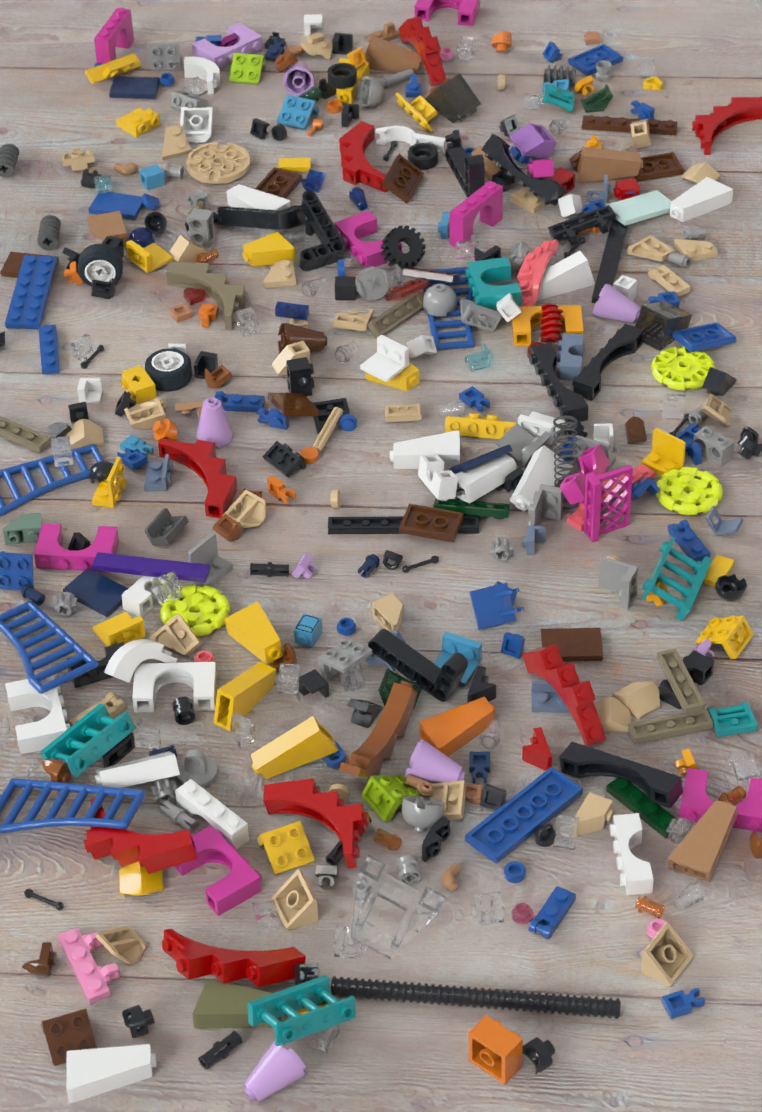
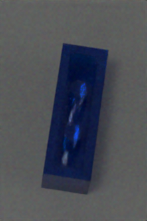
(292, 310)

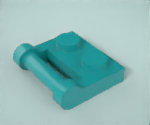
(558, 97)
(733, 719)

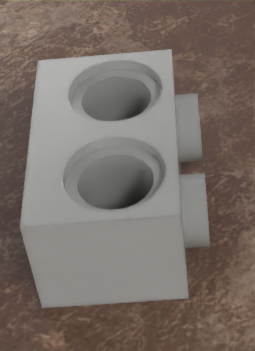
(201, 227)
(714, 446)

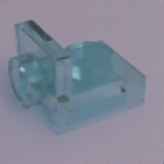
(103, 184)
(479, 360)

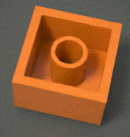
(495, 1049)

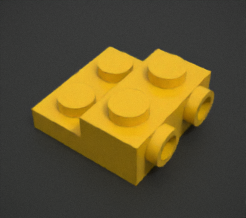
(139, 121)

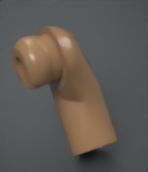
(126, 169)
(421, 785)
(448, 877)

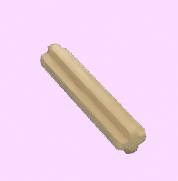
(328, 428)

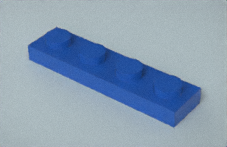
(49, 349)

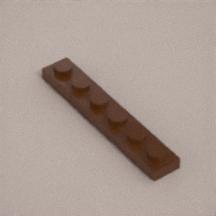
(624, 125)

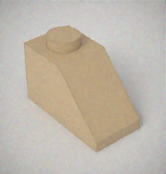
(186, 250)
(388, 612)
(594, 814)

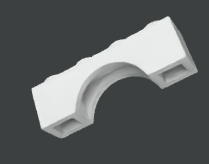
(200, 802)
(636, 873)

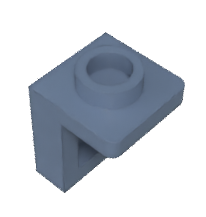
(534, 534)

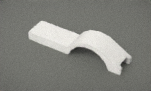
(405, 134)

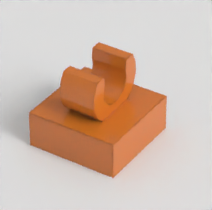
(73, 272)

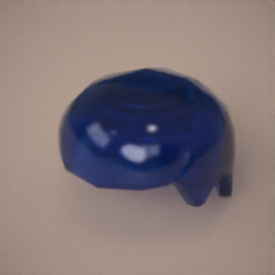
(142, 236)

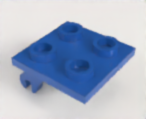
(15, 570)
(493, 605)

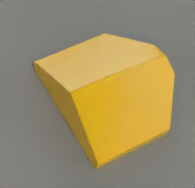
(136, 880)

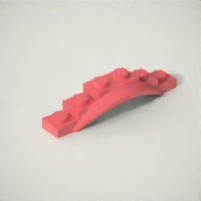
(533, 271)
(577, 518)

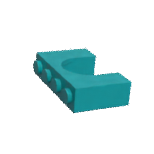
(490, 271)

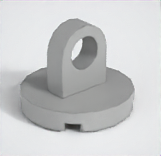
(517, 255)
(372, 283)
(198, 768)

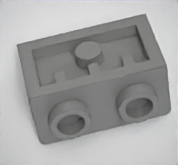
(187, 99)

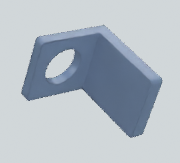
(603, 194)
(723, 526)

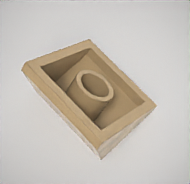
(296, 902)
(665, 956)

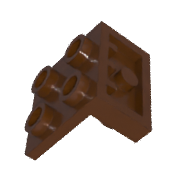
(68, 1034)

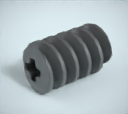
(554, 74)
(8, 158)
(49, 232)

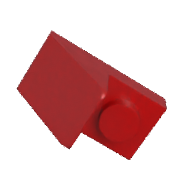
(538, 752)

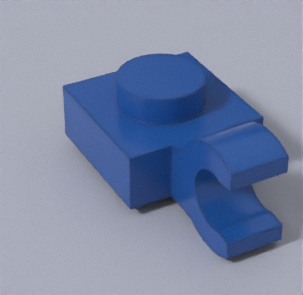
(413, 89)
(669, 297)

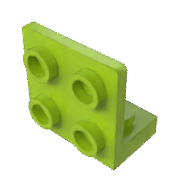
(247, 68)
(386, 793)

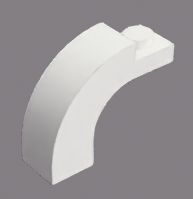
(204, 69)
(132, 654)

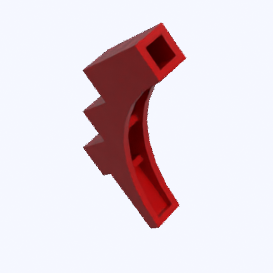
(427, 47)
(723, 117)
(353, 162)
(212, 470)
(576, 695)
(306, 799)
(129, 847)
(229, 965)

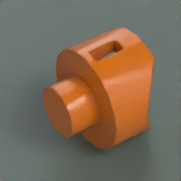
(499, 41)
(164, 429)

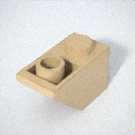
(640, 133)
(291, 351)

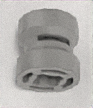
(603, 71)
(408, 873)

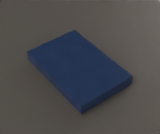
(134, 87)
(480, 459)
(96, 592)

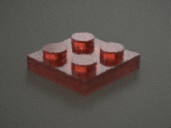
(406, 289)

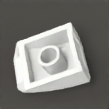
(197, 123)

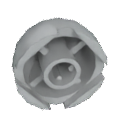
(370, 91)
(440, 300)
(422, 812)

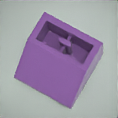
(534, 141)

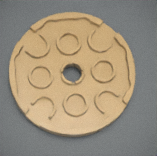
(218, 163)

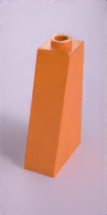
(457, 726)

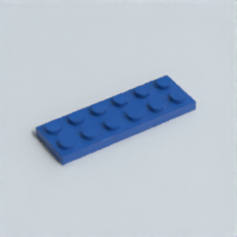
(31, 292)
(523, 814)

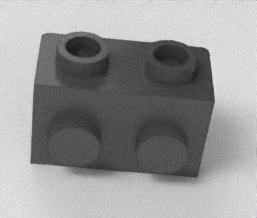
(165, 528)

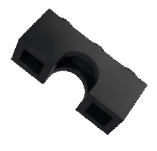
(700, 670)
(98, 673)

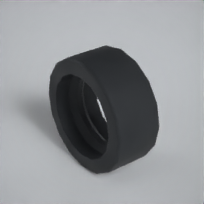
(342, 82)
(421, 149)

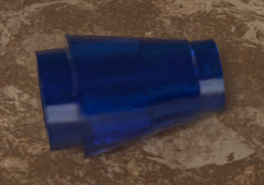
(358, 197)

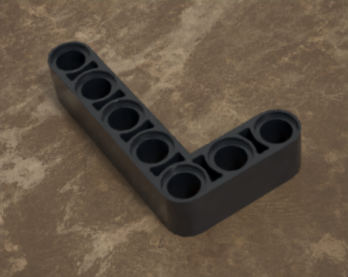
(467, 169)
(261, 218)
(332, 244)
(436, 681)

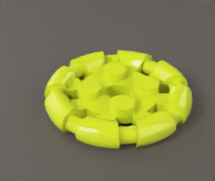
(685, 370)
(673, 490)
(201, 599)

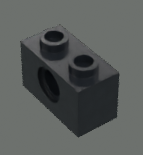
(299, 376)

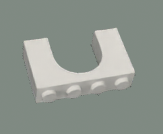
(153, 676)
(38, 734)

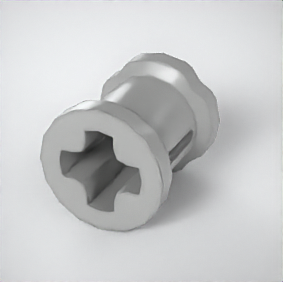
(174, 171)
(200, 194)

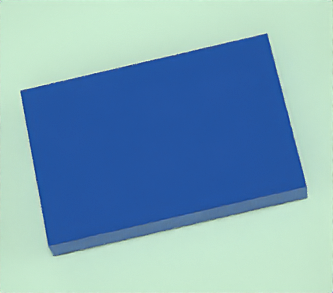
(587, 60)
(110, 202)
(704, 337)

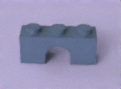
(570, 356)

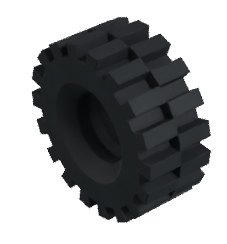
(394, 255)

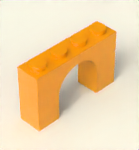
(531, 317)

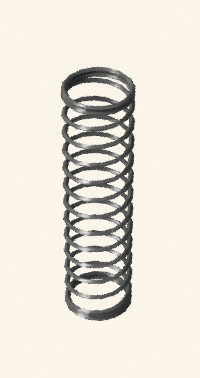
(565, 427)

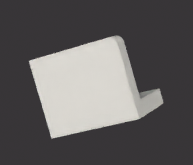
(312, 22)
(570, 205)
(626, 286)
(508, 307)
(421, 345)
(90, 390)
(604, 434)

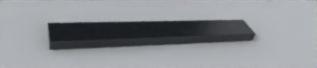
(610, 258)
(386, 525)

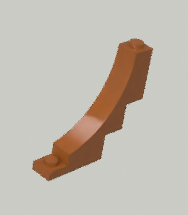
(380, 743)

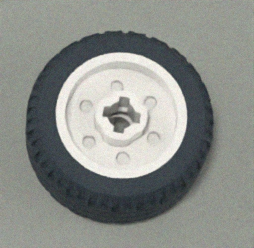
(100, 263)
(169, 369)

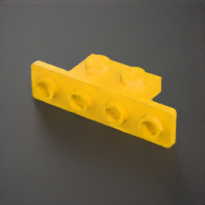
(113, 68)
(420, 110)
(478, 426)

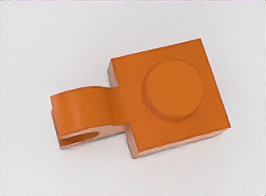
(208, 312)
(277, 489)

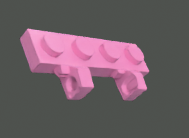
(90, 976)

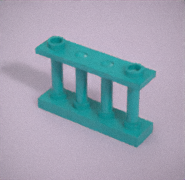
(694, 580)
(81, 732)
(296, 998)

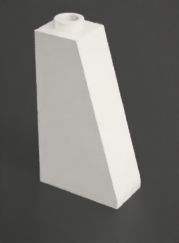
(251, 198)
(701, 199)
(566, 276)
(445, 445)
(538, 472)
(483, 478)
(138, 771)
(106, 1069)

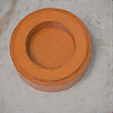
(334, 106)
(309, 454)

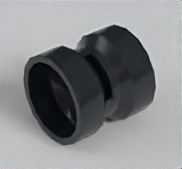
(183, 710)

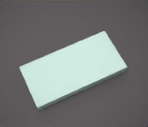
(641, 207)

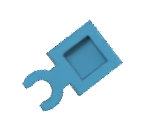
(562, 84)
(443, 226)
(136, 444)

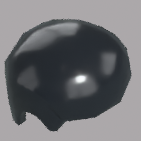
(100, 471)
(730, 587)

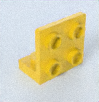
(149, 257)
(666, 453)
(110, 490)
(120, 629)
(730, 631)
(286, 847)

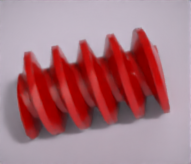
(550, 323)

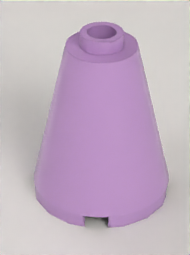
(298, 79)
(615, 306)
(214, 423)
(433, 765)
(274, 1072)

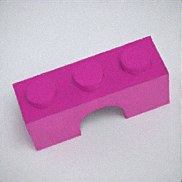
(540, 168)

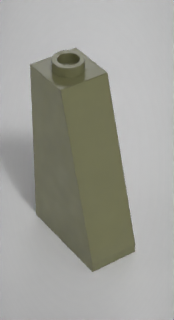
(226, 1006)

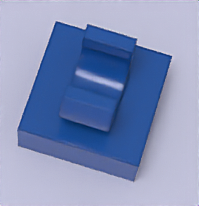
(552, 52)
(513, 644)

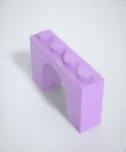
(247, 43)

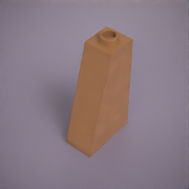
(391, 57)
(598, 162)
(704, 844)

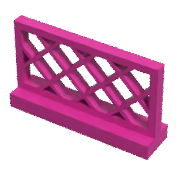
(594, 505)

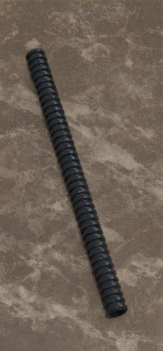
(475, 997)

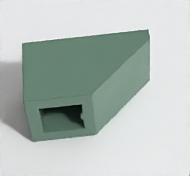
(23, 529)

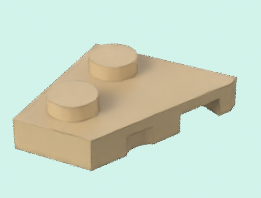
(174, 142)
(527, 200)
(651, 249)
(696, 249)
(280, 275)
(352, 320)
(177, 636)
(453, 796)

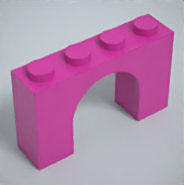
(466, 9)
(114, 33)
(487, 201)
(357, 227)
(52, 556)
(696, 802)
(240, 882)

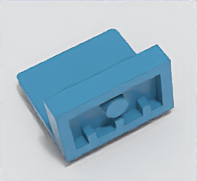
(297, 112)
(469, 648)

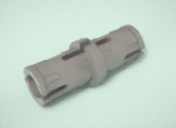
(179, 816)

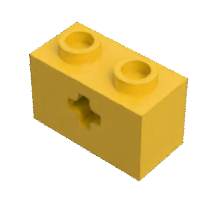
(138, 384)

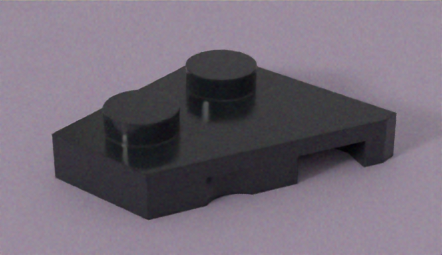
(325, 409)

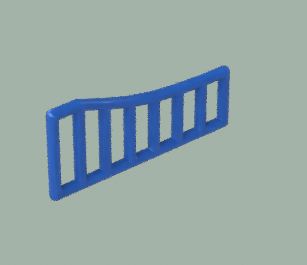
(452, 323)
(51, 484)
(45, 620)
(70, 819)

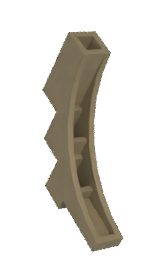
(198, 276)

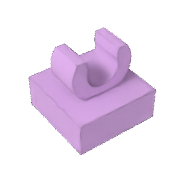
(304, 566)
(703, 649)

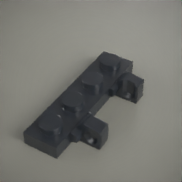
(570, 228)

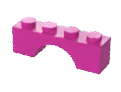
(590, 461)

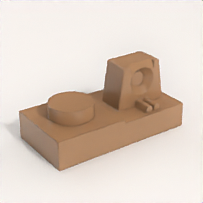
(388, 33)
(188, 407)

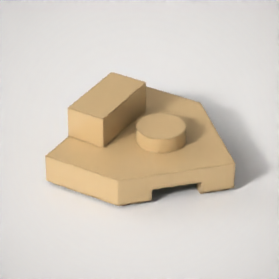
(318, 44)
(78, 159)

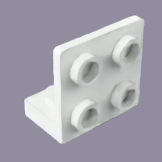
(388, 360)
(538, 423)

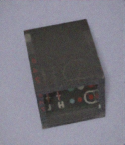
(454, 99)
(659, 323)

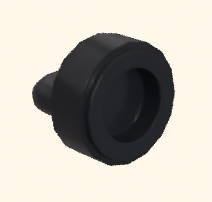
(279, 132)
(752, 434)
(392, 556)
(545, 835)

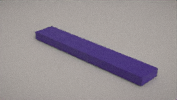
(150, 567)

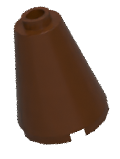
(291, 334)

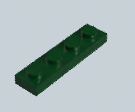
(476, 508)
(640, 803)

